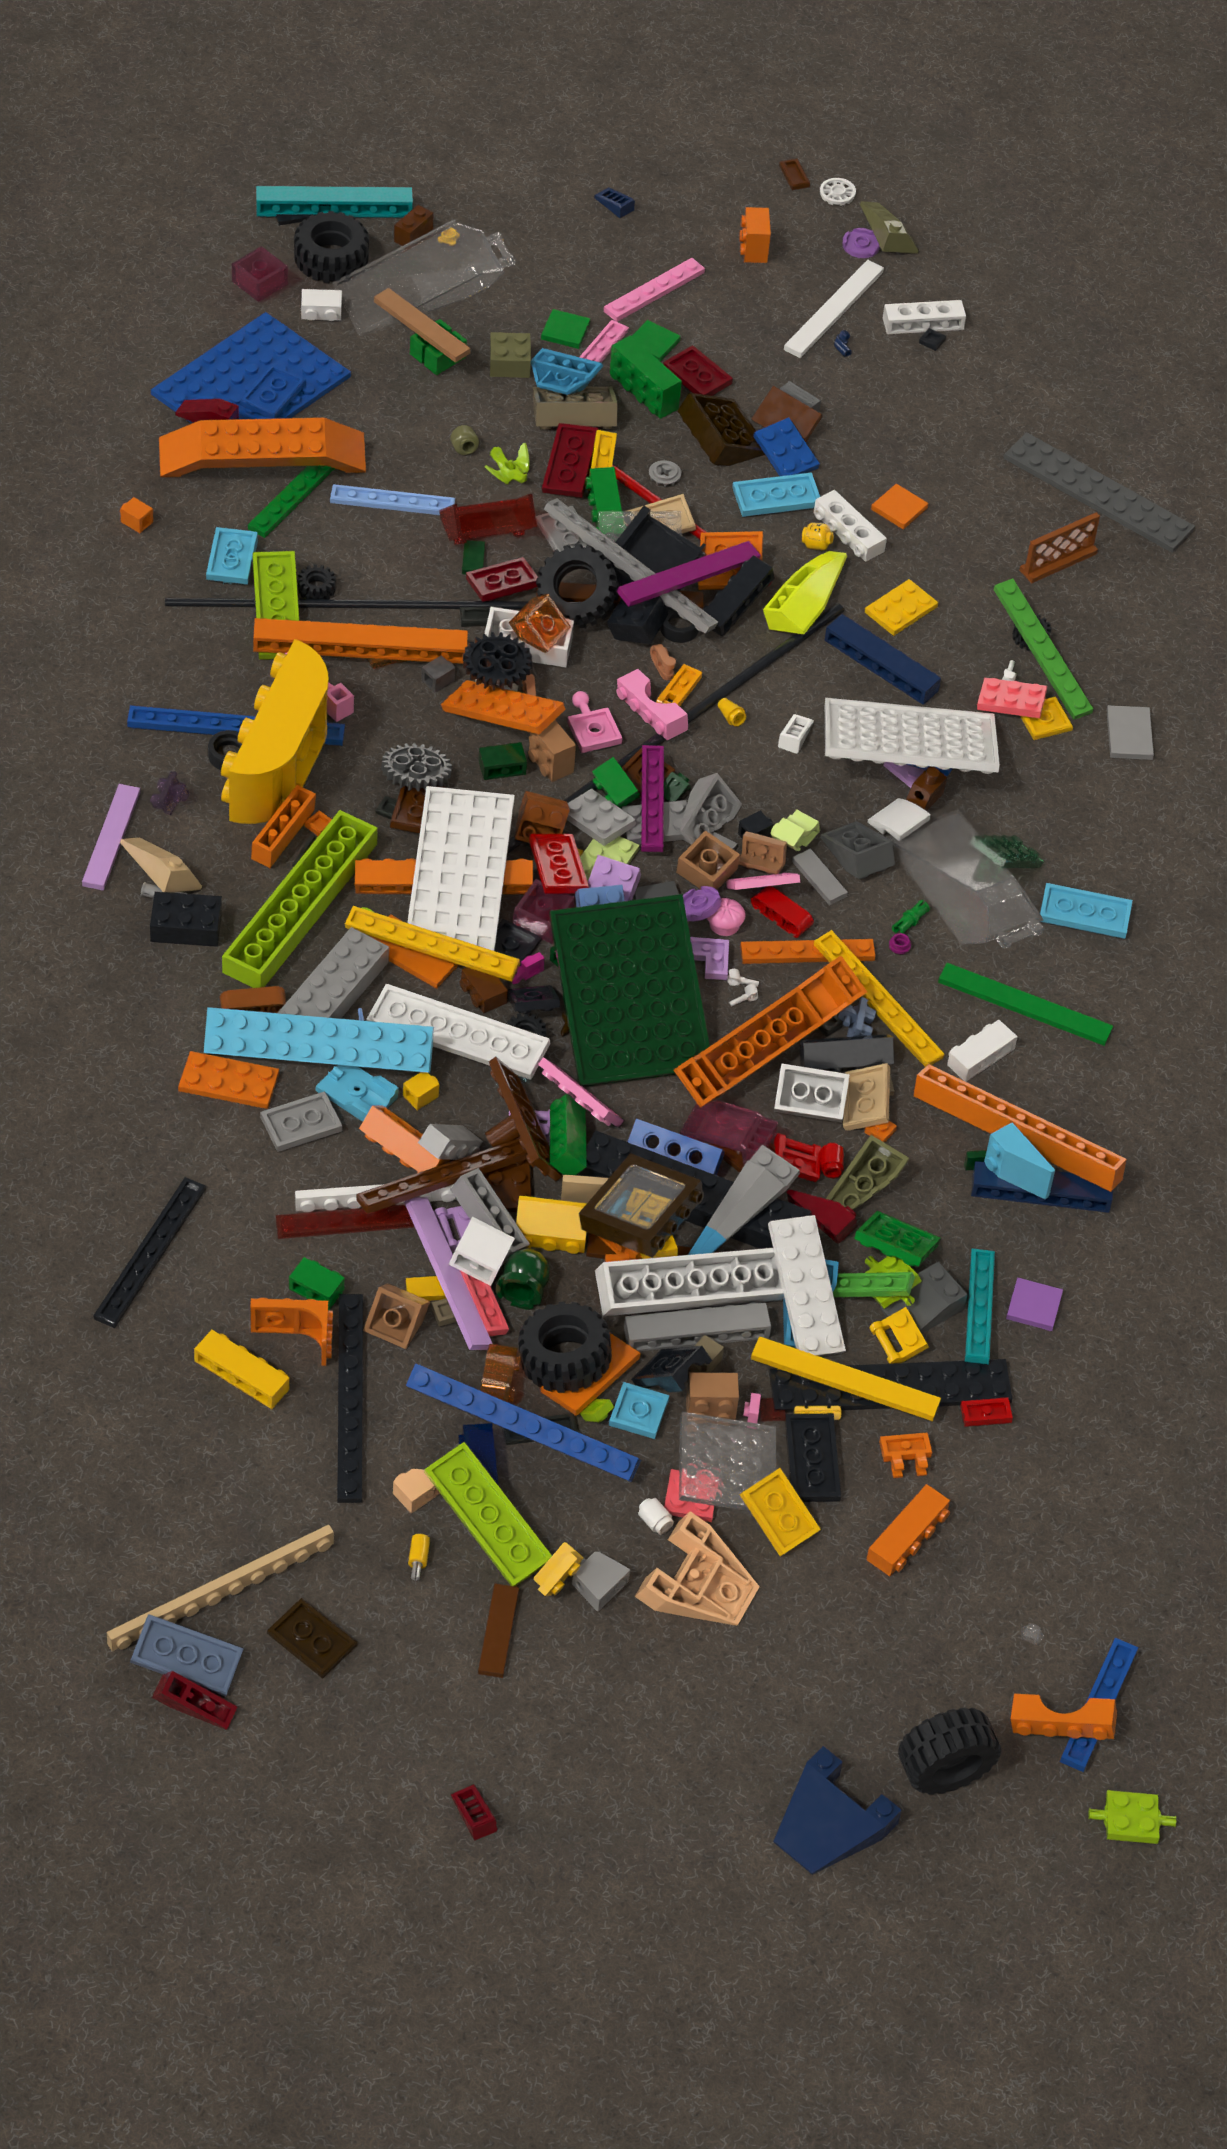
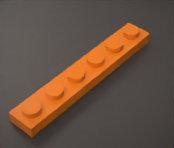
(799, 951)

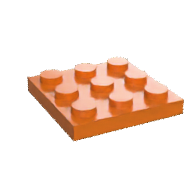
(722, 540)

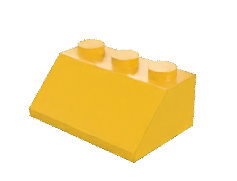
(551, 1224)

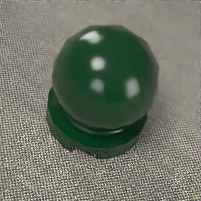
(524, 1279)

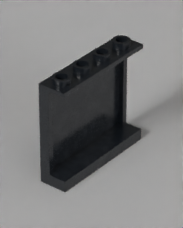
(655, 546)

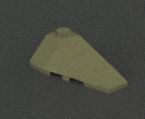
(888, 229)
(868, 1173)

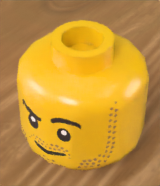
(817, 536)

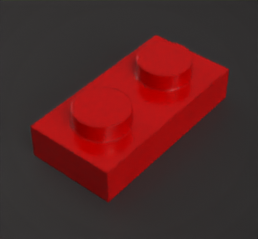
(986, 1412)

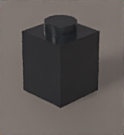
(757, 824)

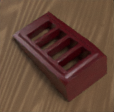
(482, 1825)

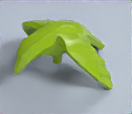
(510, 469)

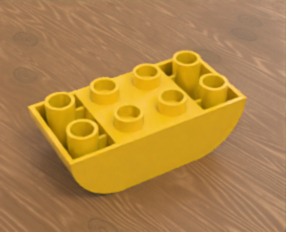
(282, 738)

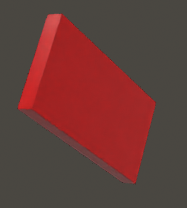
(558, 863)

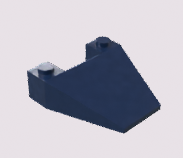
(827, 1824)

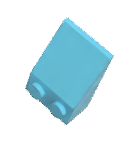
(1018, 1161)

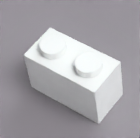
(321, 304)

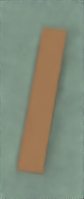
(422, 325)

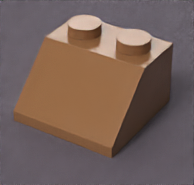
(396, 1315)

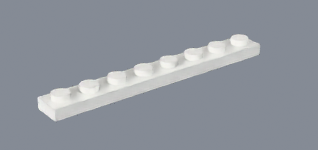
(346, 1197)

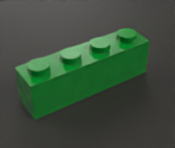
(603, 491)
(567, 1136)

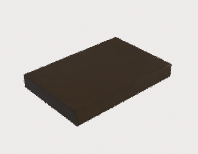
(311, 1638)

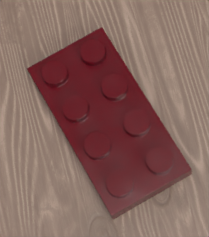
(570, 460)

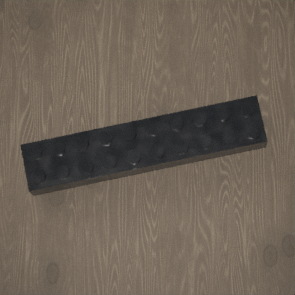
(607, 1153)

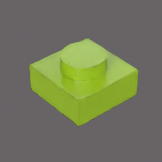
(597, 1410)

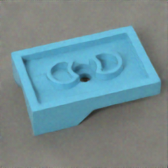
(231, 555)
(340, 1087)

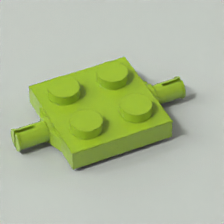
(889, 1265)
(1132, 1817)

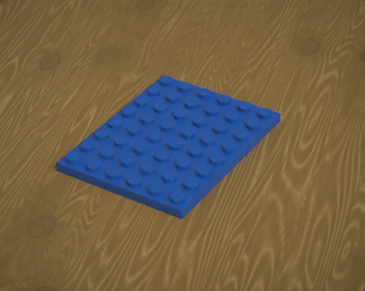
(242, 358)

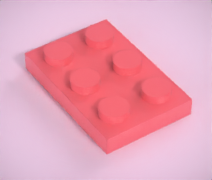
(1012, 697)

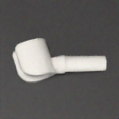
(1008, 674)
(735, 979)
(750, 995)

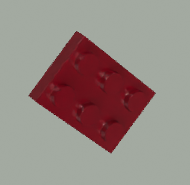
(698, 372)
(502, 579)

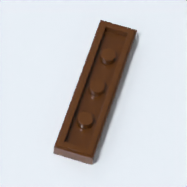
(498, 1630)

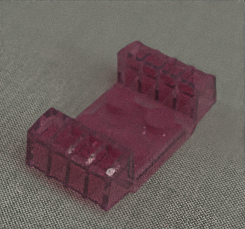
(730, 1127)

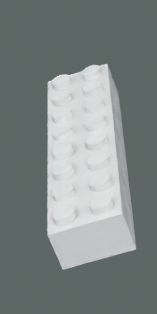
(688, 1281)

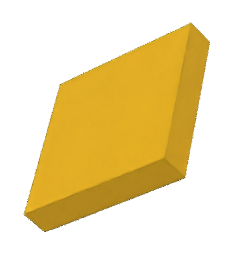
(1052, 720)

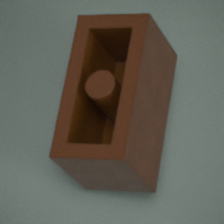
(413, 225)
(485, 990)

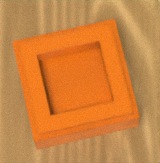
(317, 822)

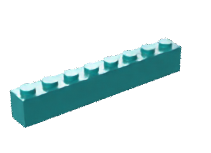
(348, 200)

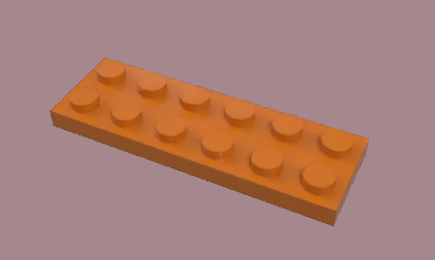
(503, 707)

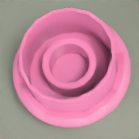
(727, 918)

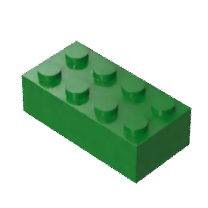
(645, 377)

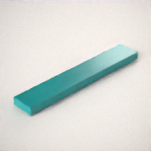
(979, 1306)

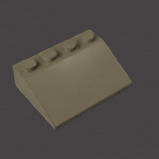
(585, 408)

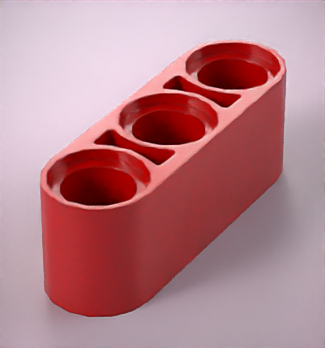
(782, 910)

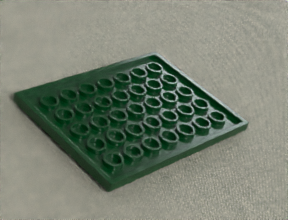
(629, 988)

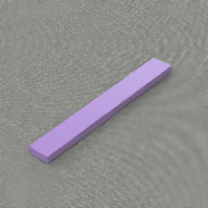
(448, 1276)

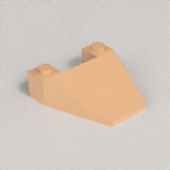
(708, 1583)

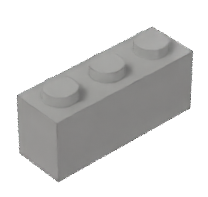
(450, 1141)

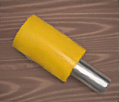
(418, 1554)

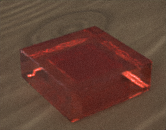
(768, 1412)

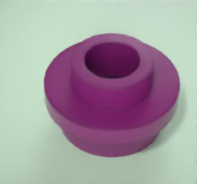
(900, 939)

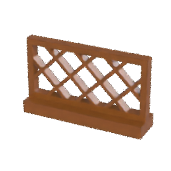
(1068, 554)

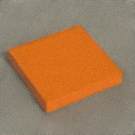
(899, 506)

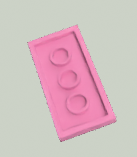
(580, 1094)

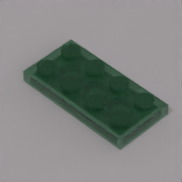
(1007, 851)

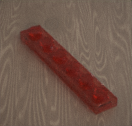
(342, 1222)

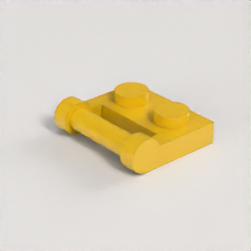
(905, 1332)

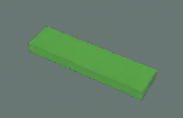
(874, 1284)

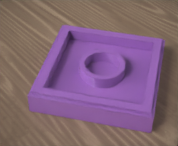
(1034, 1304)

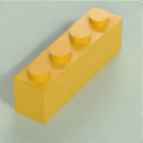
(242, 1369)

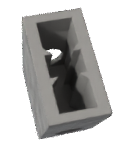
(600, 1579)

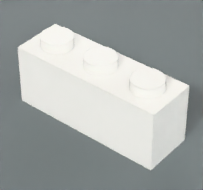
(981, 1050)

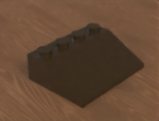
(720, 429)

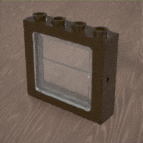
(641, 1205)

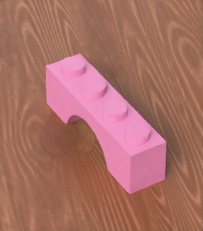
(339, 701)
(665, 718)

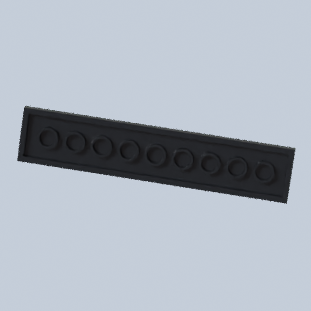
(946, 1379)

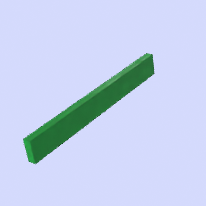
(1025, 1004)

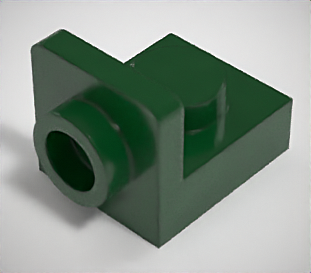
(675, 786)

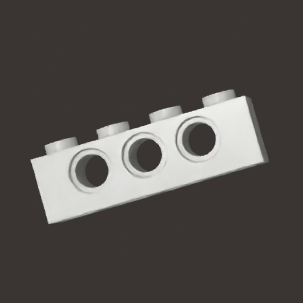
(924, 315)
(849, 525)

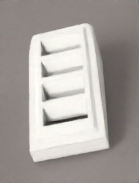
(791, 739)

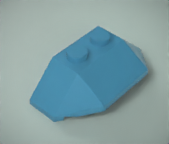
(563, 371)

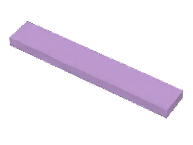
(110, 837)

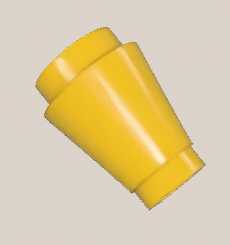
(732, 712)

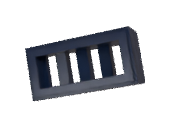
(623, 205)

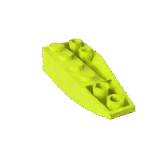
(804, 594)

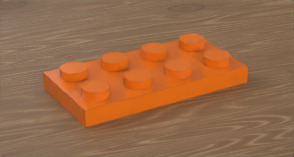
(228, 1080)

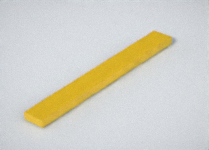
(433, 943)
(880, 1000)
(845, 1378)

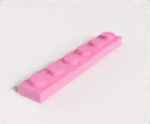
(654, 289)

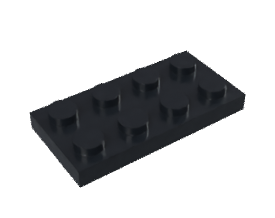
(813, 1456)

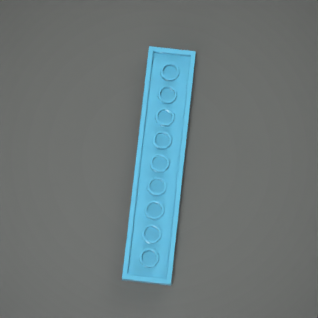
(319, 1039)

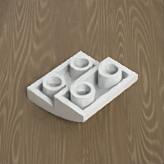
(899, 818)

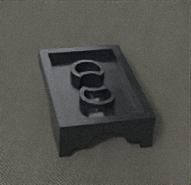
(670, 1367)

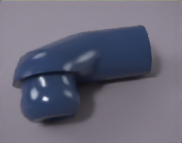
(841, 343)

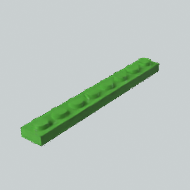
(1043, 649)

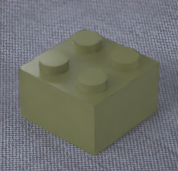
(510, 354)

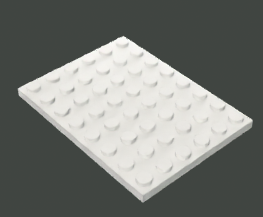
(911, 735)

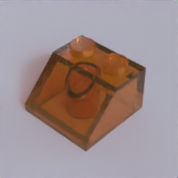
(540, 623)

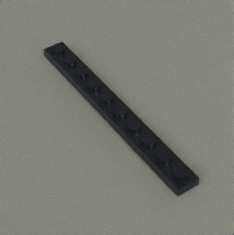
(350, 1398)

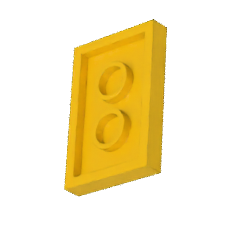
(901, 607)
(780, 1512)

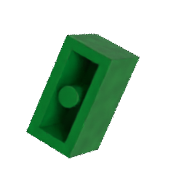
(615, 783)
(316, 1282)

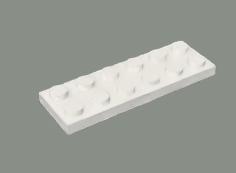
(806, 1286)

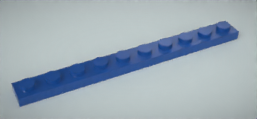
(204, 722)

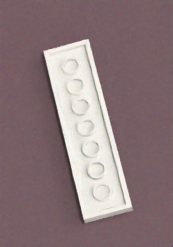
(462, 1030)

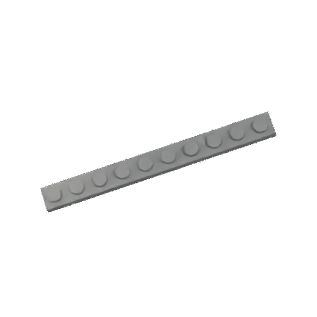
(627, 563)

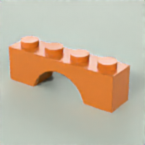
(1093, 1720)

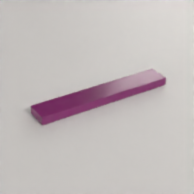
(652, 798)

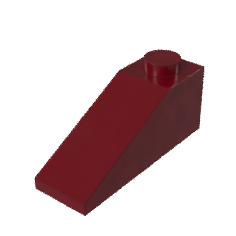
(208, 410)
(830, 1215)
(193, 1700)

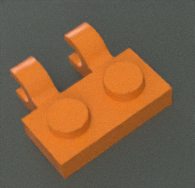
(906, 1447)

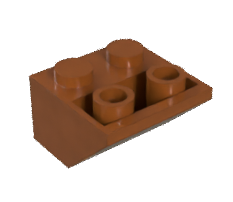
(540, 816)

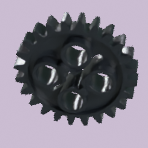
(497, 661)

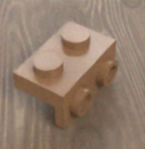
(763, 853)

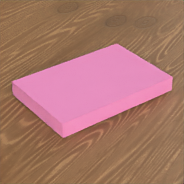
(761, 881)

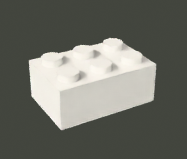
(811, 1093)

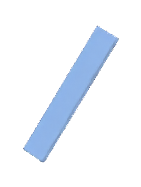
(389, 499)

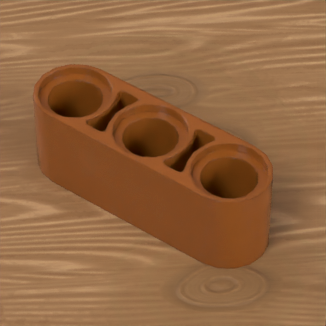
(254, 999)

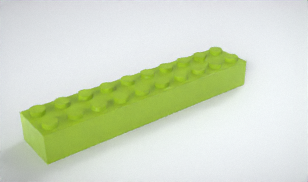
(299, 900)

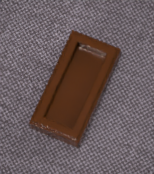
(794, 174)

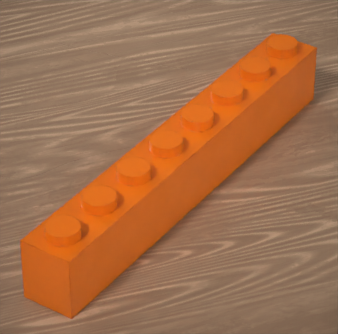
(397, 876)

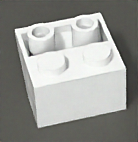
(481, 1251)

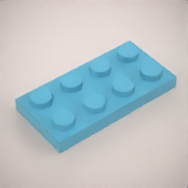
(776, 494)
(1085, 910)

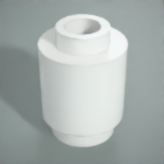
(655, 1516)

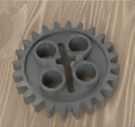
(416, 767)

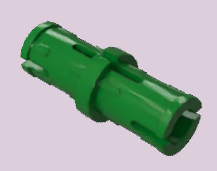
(911, 917)

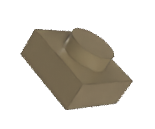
(443, 1312)

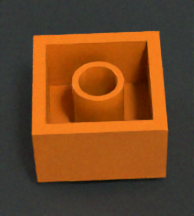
(755, 235)

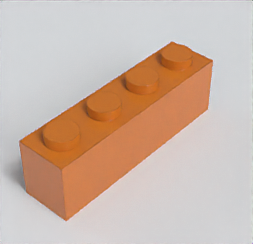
(283, 826)
(398, 1139)
(908, 1530)

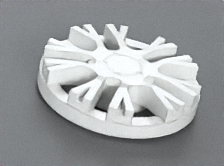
(837, 191)

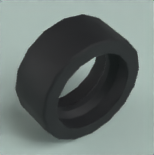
(675, 634)
(217, 740)

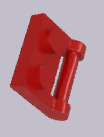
(807, 1164)

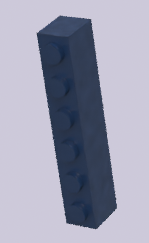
(882, 659)
(1066, 1191)

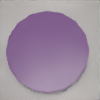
(861, 248)
(701, 903)

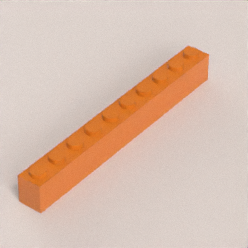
(361, 640)
(992, 1113)

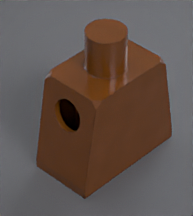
(928, 784)

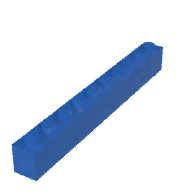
(523, 1423)

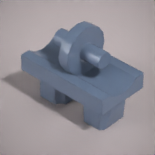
(855, 1018)

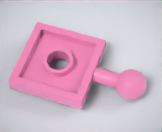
(599, 719)

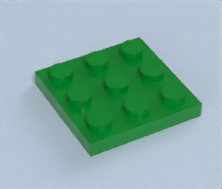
(897, 1238)

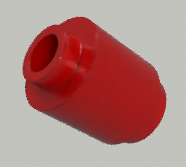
(832, 1160)

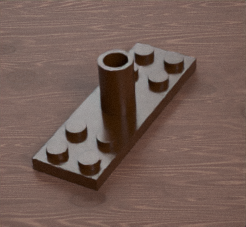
(522, 1121)

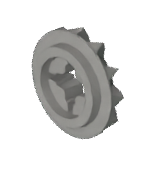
(666, 467)

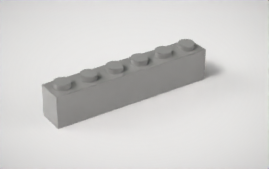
(687, 1327)

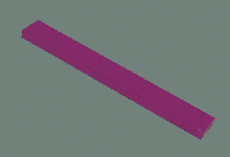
(687, 574)

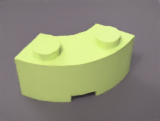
(796, 830)

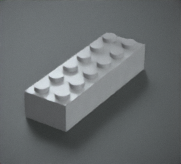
(339, 977)

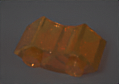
(499, 1372)

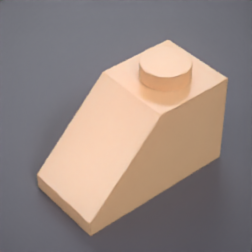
(414, 1489)

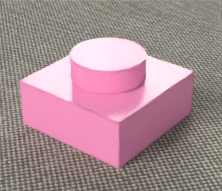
(751, 1408)

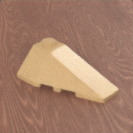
(162, 866)

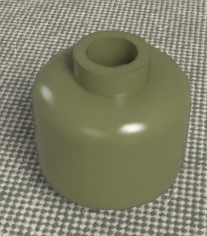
(464, 440)

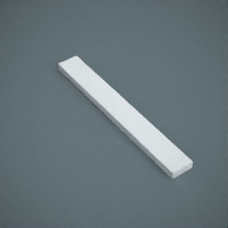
(833, 308)

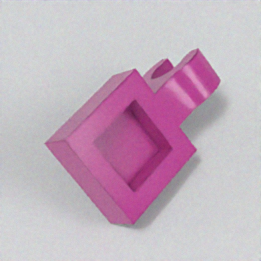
(529, 967)

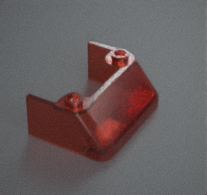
(489, 519)

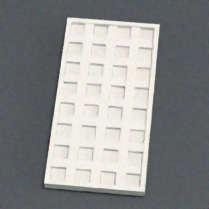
(461, 864)

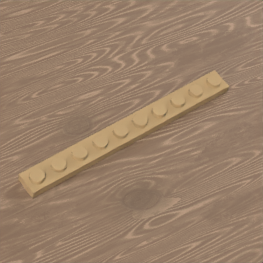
(230, 1583)

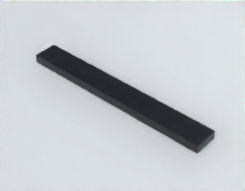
(149, 1252)

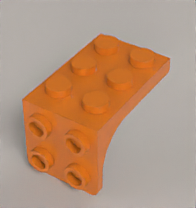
(295, 1317)

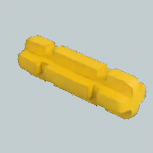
(819, 1410)

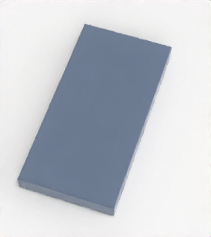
(191, 1654)

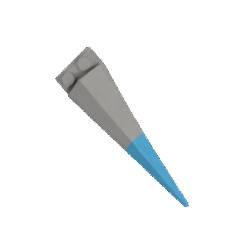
(757, 1186)

